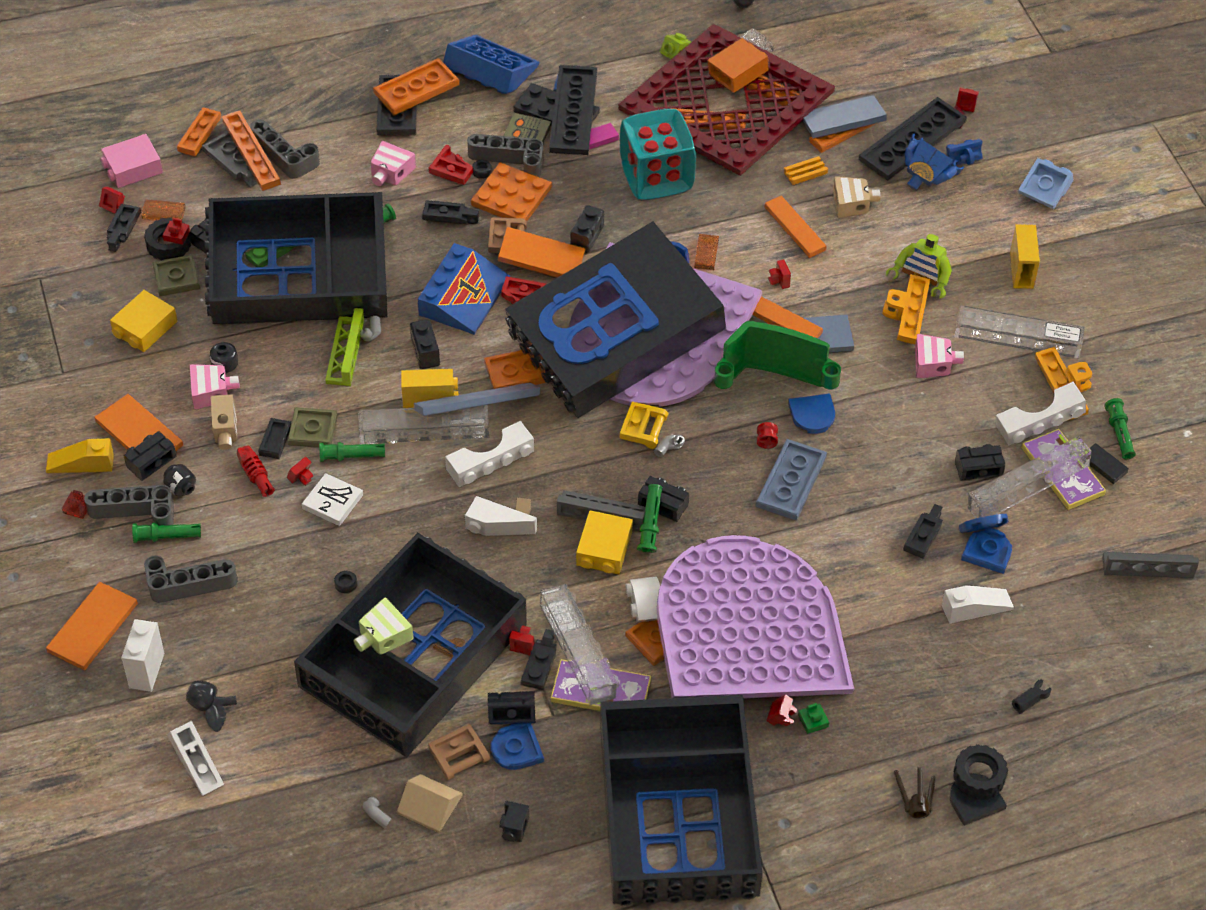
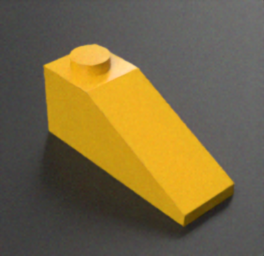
(85, 456)

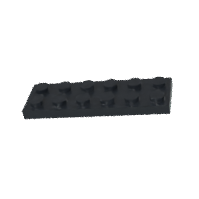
(573, 110)
(931, 122)

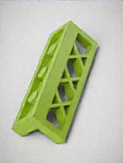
(350, 351)

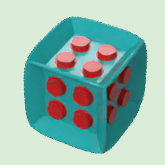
(657, 154)

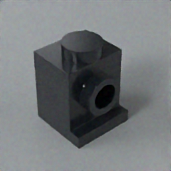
(514, 821)

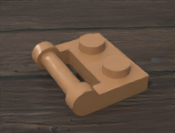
(498, 229)
(455, 745)

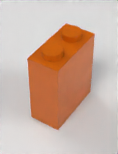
(738, 65)

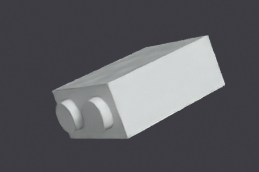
(143, 655)

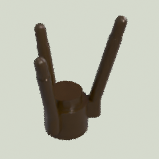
(918, 805)

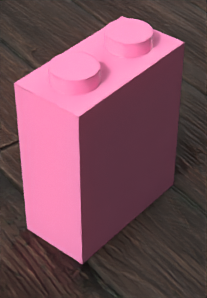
(131, 161)

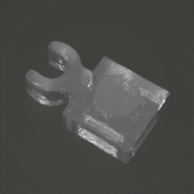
(758, 39)

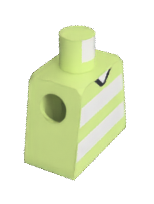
(383, 628)

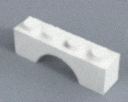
(1017, 425)
(467, 465)

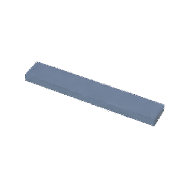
(476, 399)

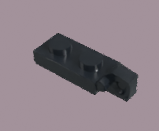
(449, 212)
(122, 225)
(924, 532)
(540, 661)

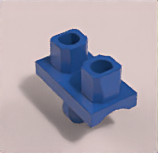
(965, 152)

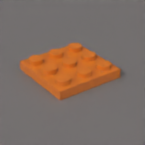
(511, 193)

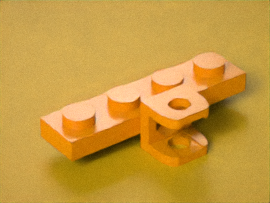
(909, 308)
(1059, 375)

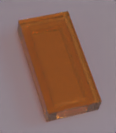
(162, 209)
(706, 252)

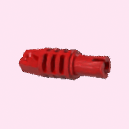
(255, 470)

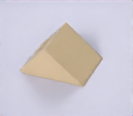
(523, 505)

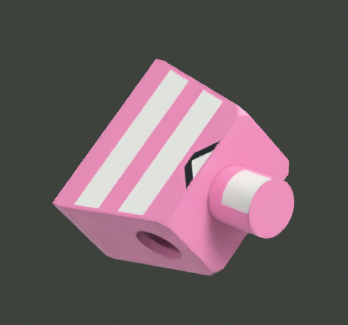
(391, 164)
(935, 356)
(208, 382)

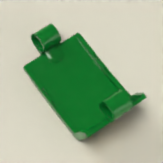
(779, 352)

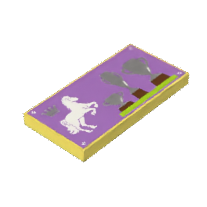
(1074, 489)
(568, 691)

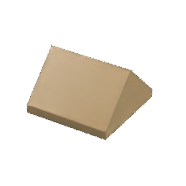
(428, 802)

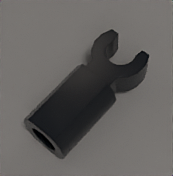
(1030, 697)

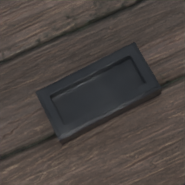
(274, 438)
(1107, 464)

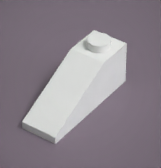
(495, 519)
(974, 602)
(195, 758)

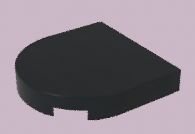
(974, 809)

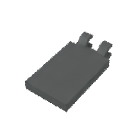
(227, 155)

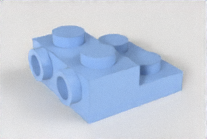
(1046, 183)

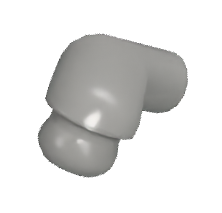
(372, 332)
(668, 443)
(370, 807)

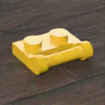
(637, 421)

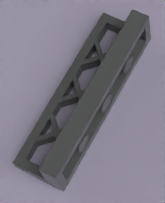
(579, 505)
(1150, 564)

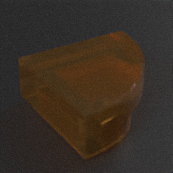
(456, 641)

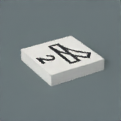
(332, 499)

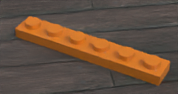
(251, 150)

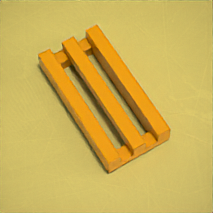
(804, 168)

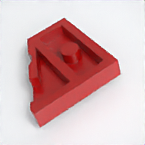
(451, 167)
(516, 289)

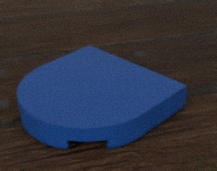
(812, 412)
(984, 522)
(988, 550)
(516, 747)

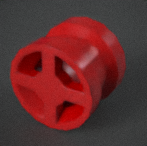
(767, 435)

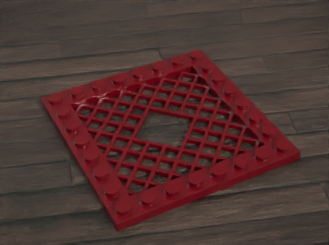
(737, 159)

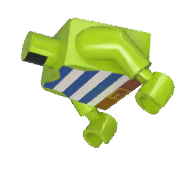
(927, 261)

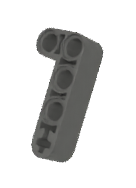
(507, 150)
(290, 160)
(132, 501)
(167, 585)

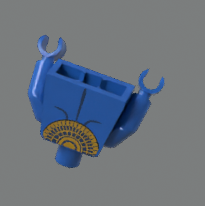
(928, 164)

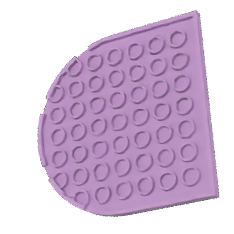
(687, 373)
(749, 623)

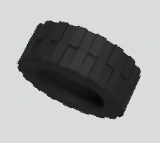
(163, 251)
(985, 755)

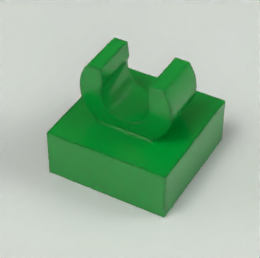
(813, 718)

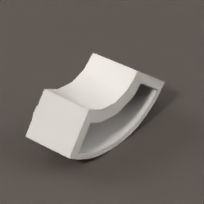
(644, 598)

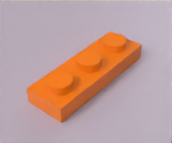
(199, 131)

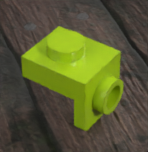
(673, 44)

